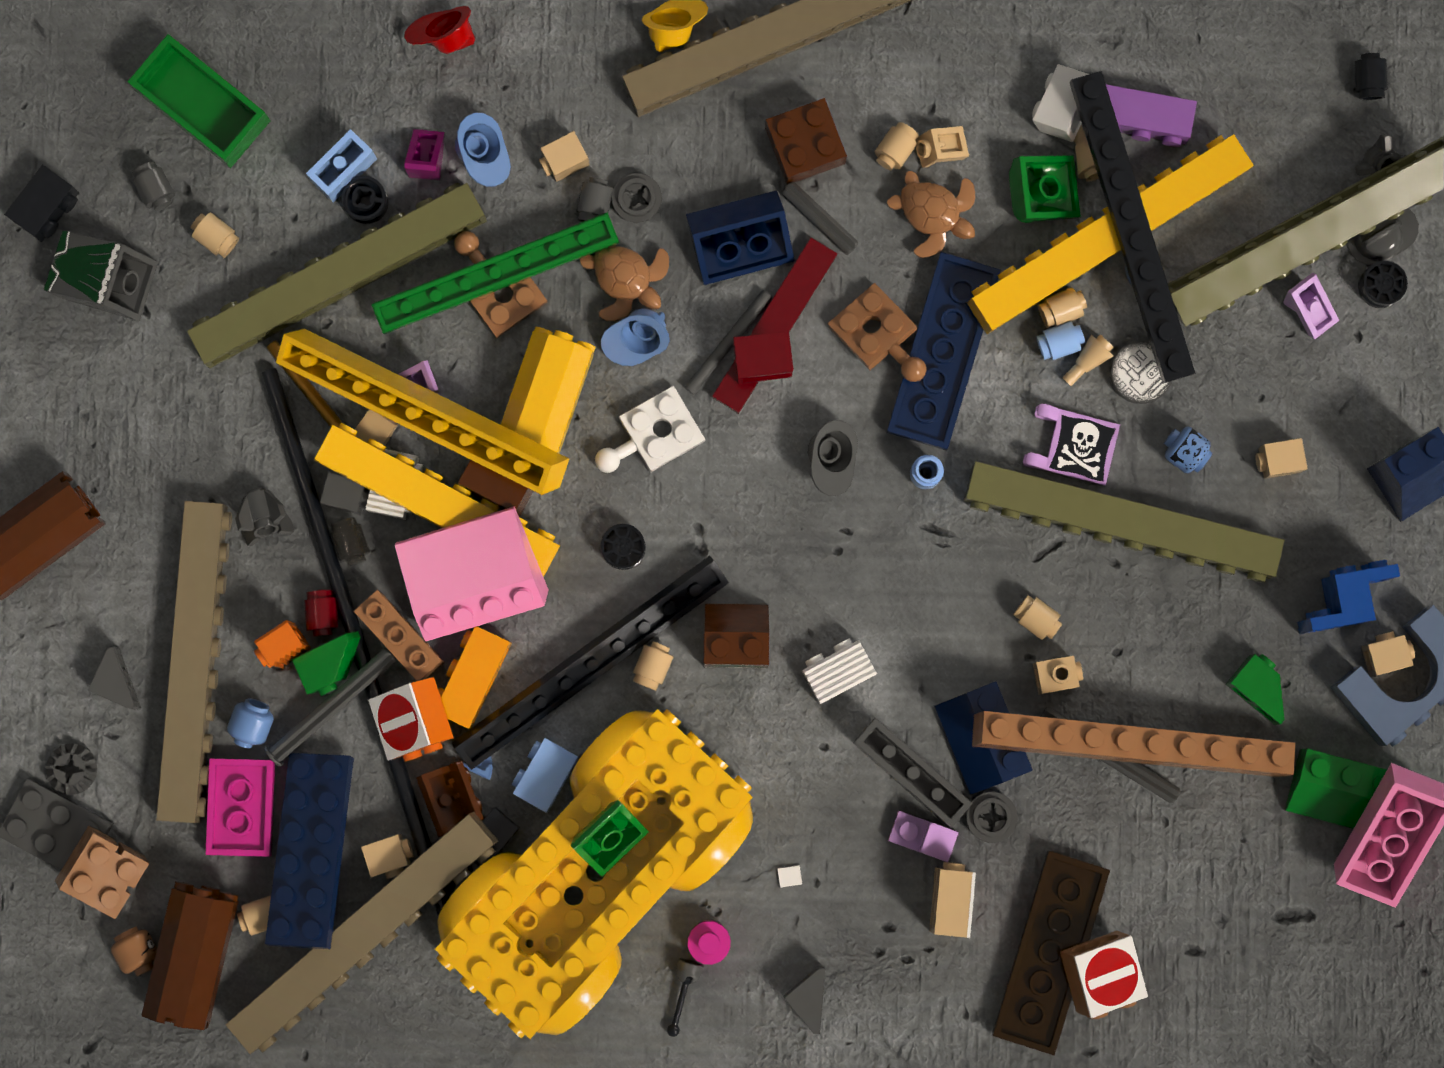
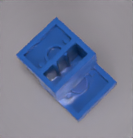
(1348, 596)

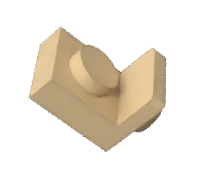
(941, 145)

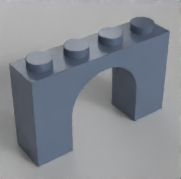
(1383, 716)

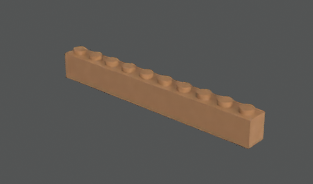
(1133, 744)

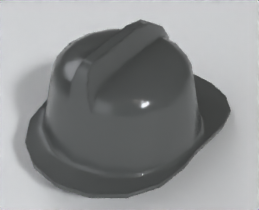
(1385, 240)
(833, 457)

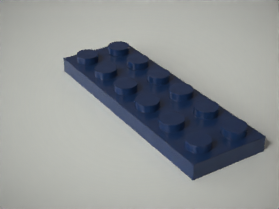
(948, 346)
(309, 851)

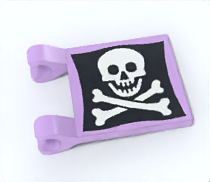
(1079, 445)

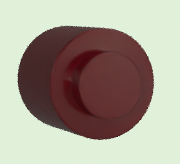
(320, 612)

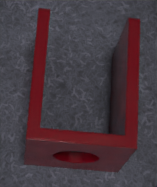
(763, 357)

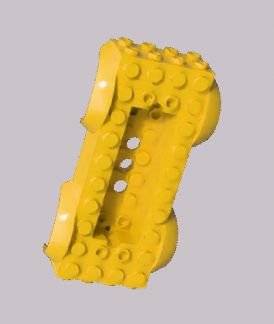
(555, 959)

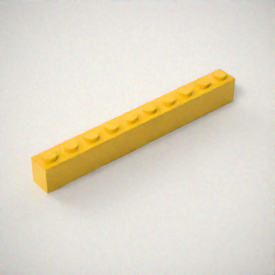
(1098, 240)
(422, 411)

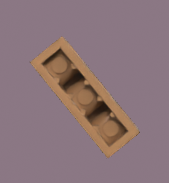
(399, 636)

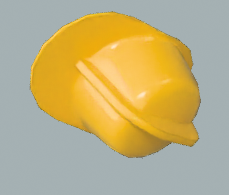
(673, 22)

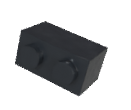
(42, 204)

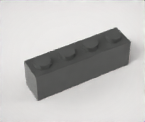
(912, 773)

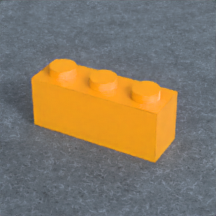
(473, 675)

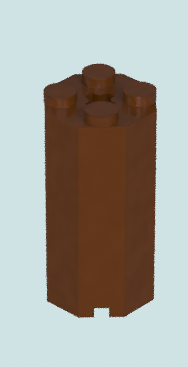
(43, 530)
(190, 956)

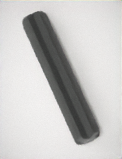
(819, 218)

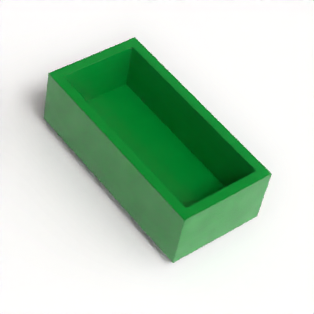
(199, 101)

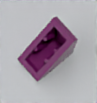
(425, 155)

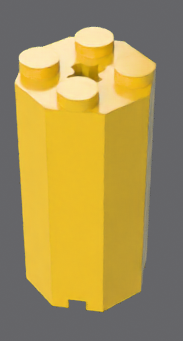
(548, 387)

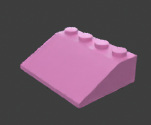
(471, 574)

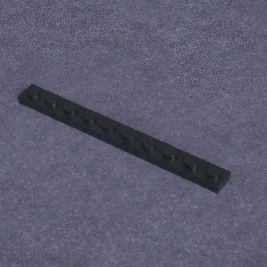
(1132, 227)
(590, 662)

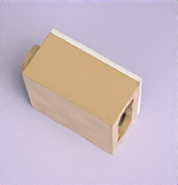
(952, 900)

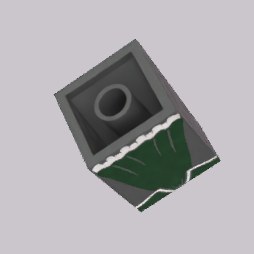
(101, 275)

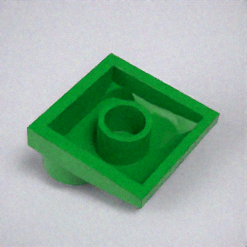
(1044, 188)
(608, 837)

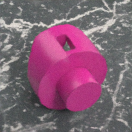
(709, 942)

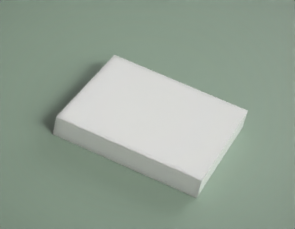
(789, 876)

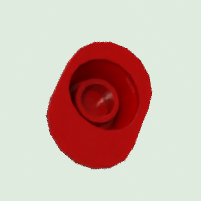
(444, 30)

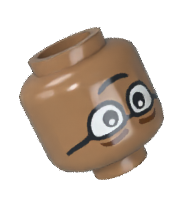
(134, 951)

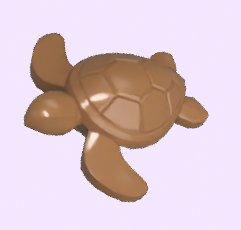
(935, 211)
(626, 277)

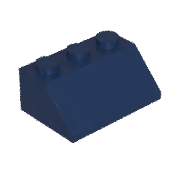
(740, 237)
(979, 765)

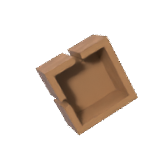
(101, 874)

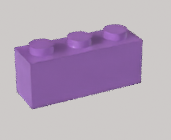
(1153, 115)

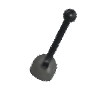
(688, 973)

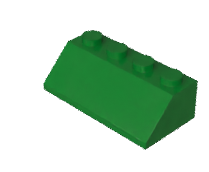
(1331, 787)

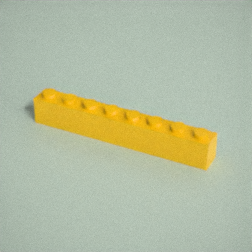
(413, 489)

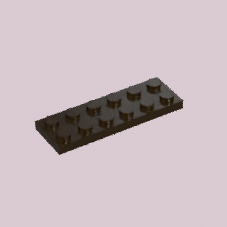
(1057, 920)

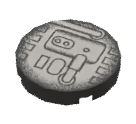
(1136, 374)

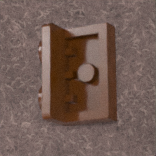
(449, 796)

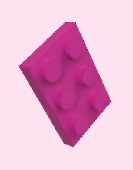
(240, 807)

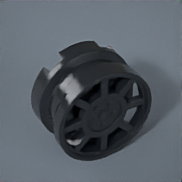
(365, 200)
(1382, 284)
(623, 546)

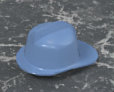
(482, 149)
(636, 338)

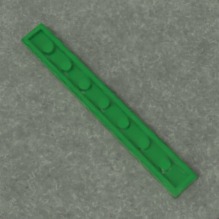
(495, 273)

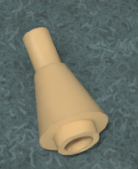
(1085, 164)
(1092, 355)

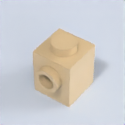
(1388, 654)
(1057, 674)
(388, 856)

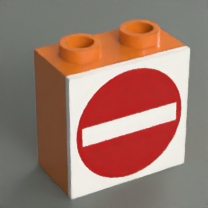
(411, 720)

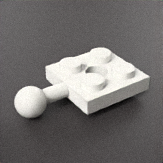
(653, 449)

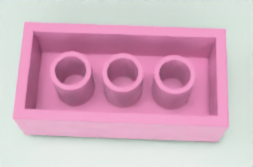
(1392, 836)

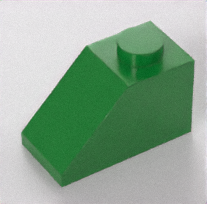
(327, 664)
(1259, 687)

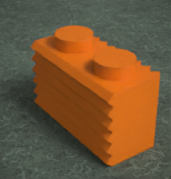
(281, 645)

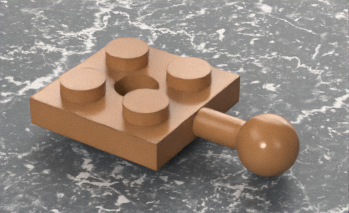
(497, 315)
(874, 347)

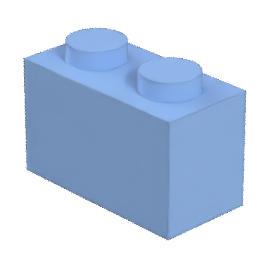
(341, 164)
(544, 775)

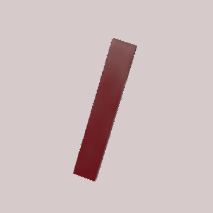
(781, 314)

